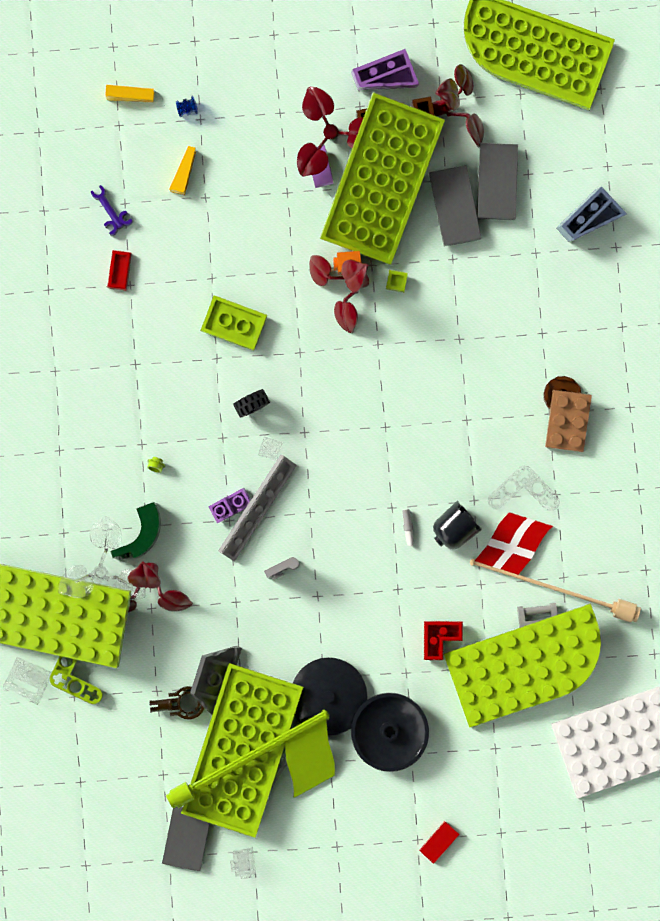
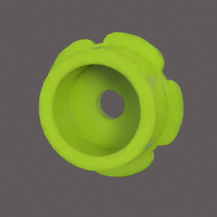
(155, 464)

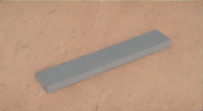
(257, 507)

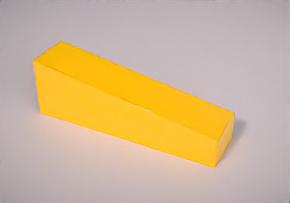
(127, 93)
(183, 173)

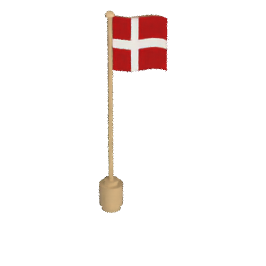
(514, 547)

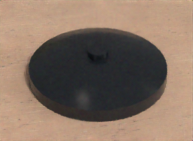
(332, 687)
(390, 732)

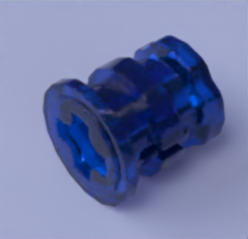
(186, 106)

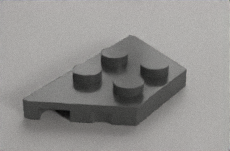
(211, 675)

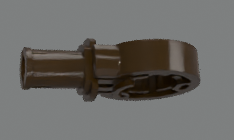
(166, 705)

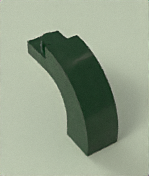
(148, 535)

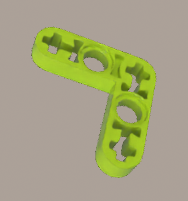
(66, 671)

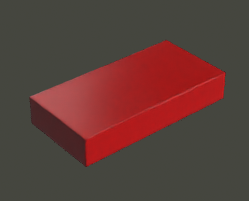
(119, 270)
(439, 842)

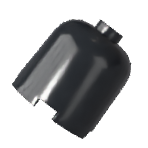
(455, 527)

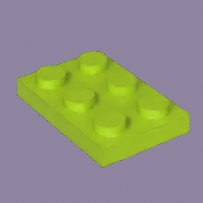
(233, 323)

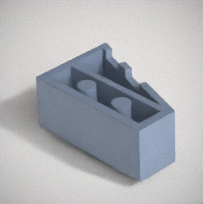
(591, 214)

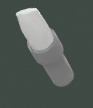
(408, 527)

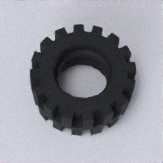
(251, 403)

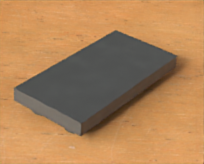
(497, 181)
(455, 205)

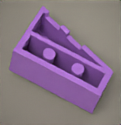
(386, 73)

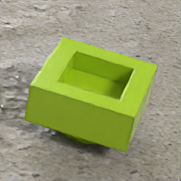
(396, 281)

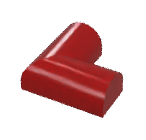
(438, 631)

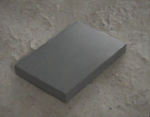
(185, 841)

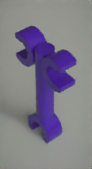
(117, 222)

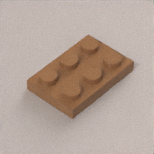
(568, 420)

